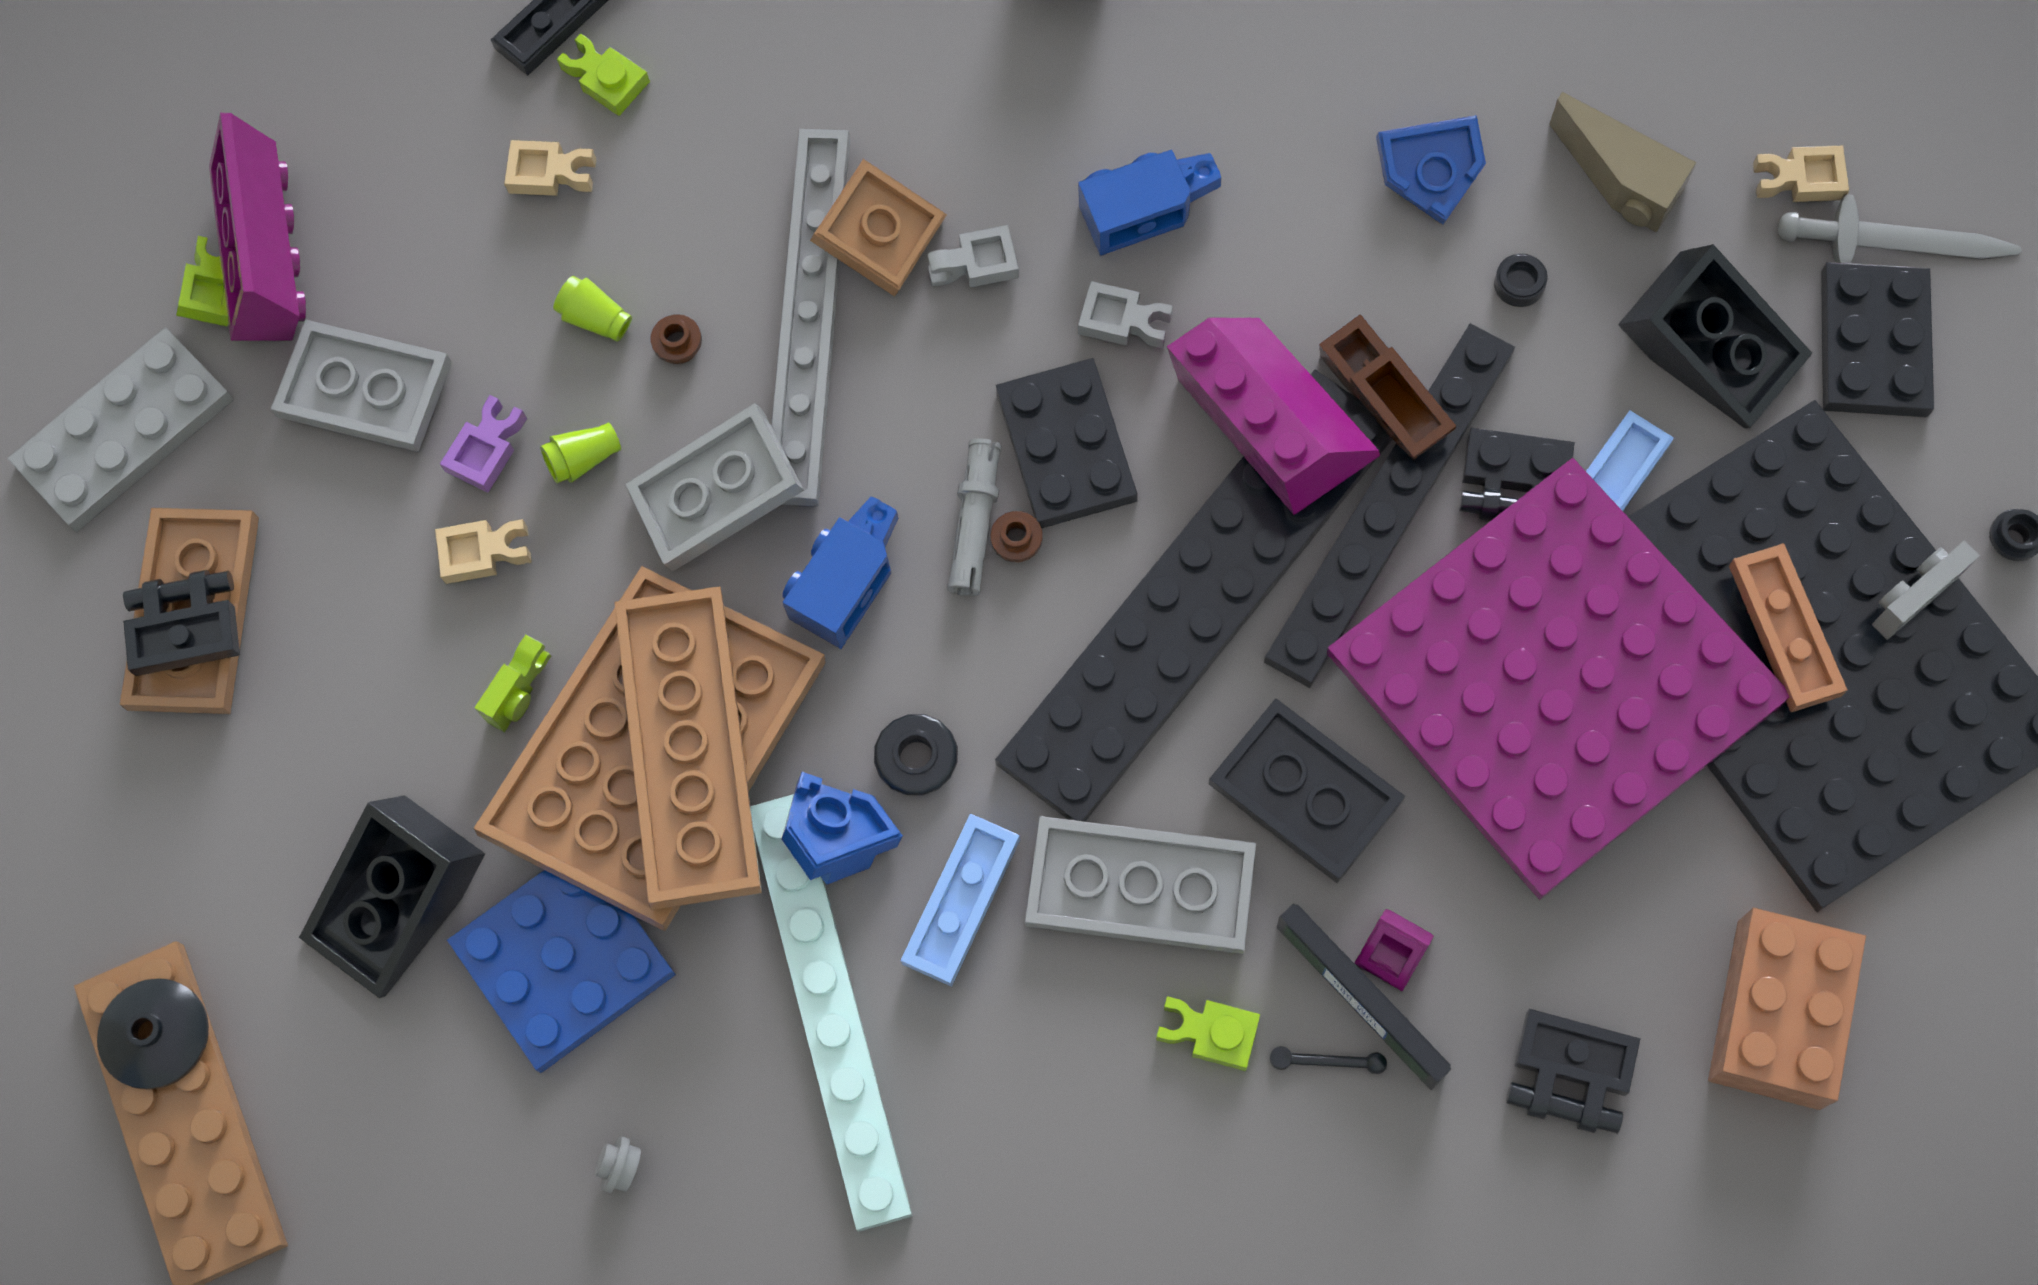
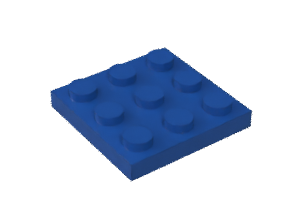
(558, 965)

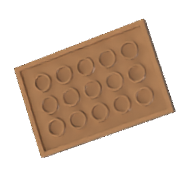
(573, 786)

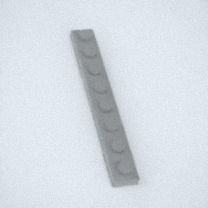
(809, 310)

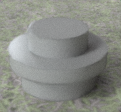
(617, 1165)

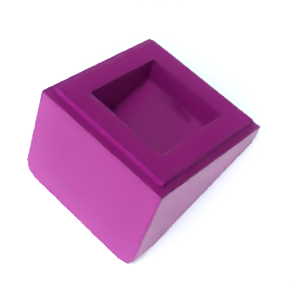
(1394, 949)

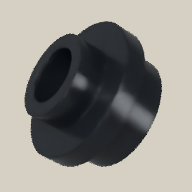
(2021, 521)

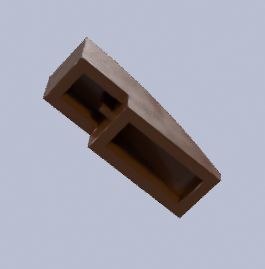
(1386, 387)

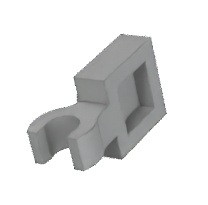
(983, 256)

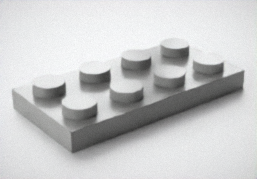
(120, 429)
(1141, 885)

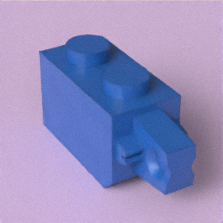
(1144, 197)
(843, 574)

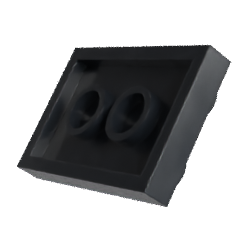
(1877, 339)
(1066, 443)
(1306, 790)

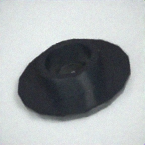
(909, 730)

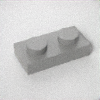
(1937, 575)

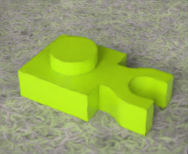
(605, 77)
(203, 288)
(510, 689)
(1219, 1034)

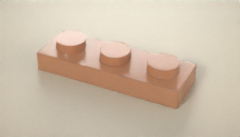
(1787, 627)

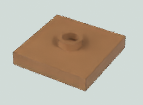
(878, 227)

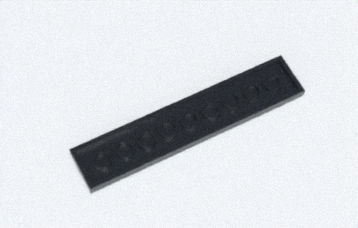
(1169, 632)

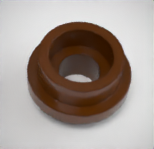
(679, 351)
(1016, 550)

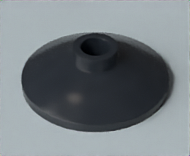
(174, 1044)

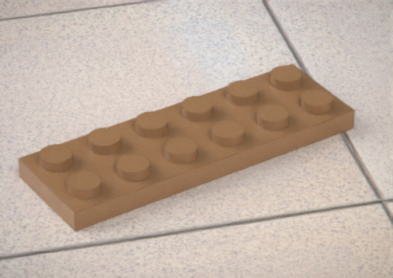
(686, 749)
(189, 1143)

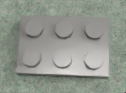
(361, 385)
(714, 487)

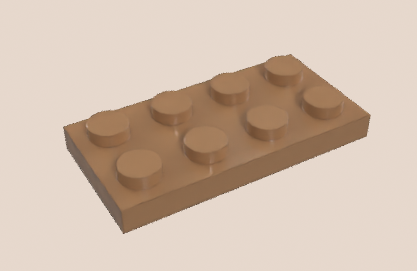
(174, 547)

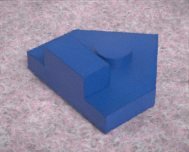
(1432, 163)
(836, 831)

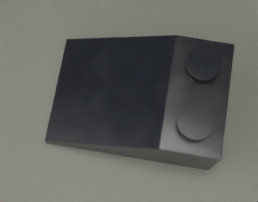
(1716, 334)
(390, 892)

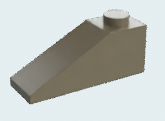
(1626, 166)

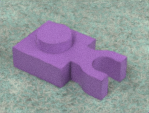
(483, 451)

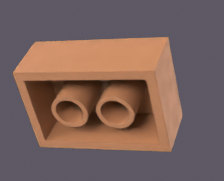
(1787, 1009)

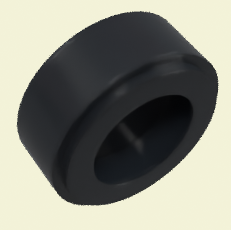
(1520, 280)

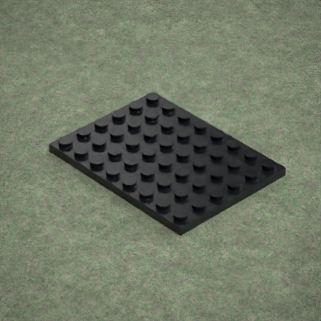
(1927, 716)

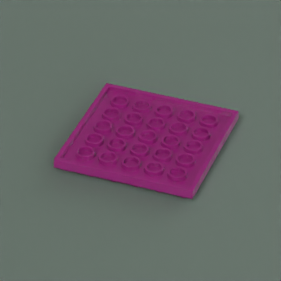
(1557, 677)

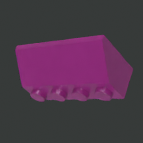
(254, 234)
(1270, 408)

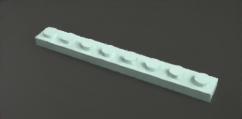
(832, 1027)

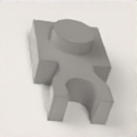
(1115, 313)

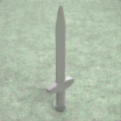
(1848, 232)

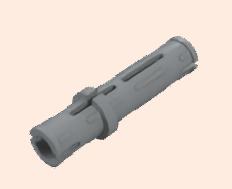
(976, 497)

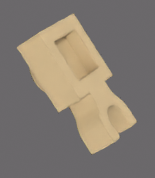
(542, 166)
(1809, 172)
(472, 549)

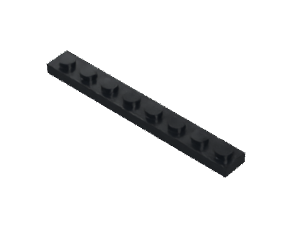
(1385, 513)

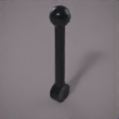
(1282, 1058)

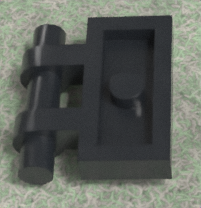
(1507, 462)
(184, 635)
(1578, 1054)

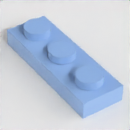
(960, 900)

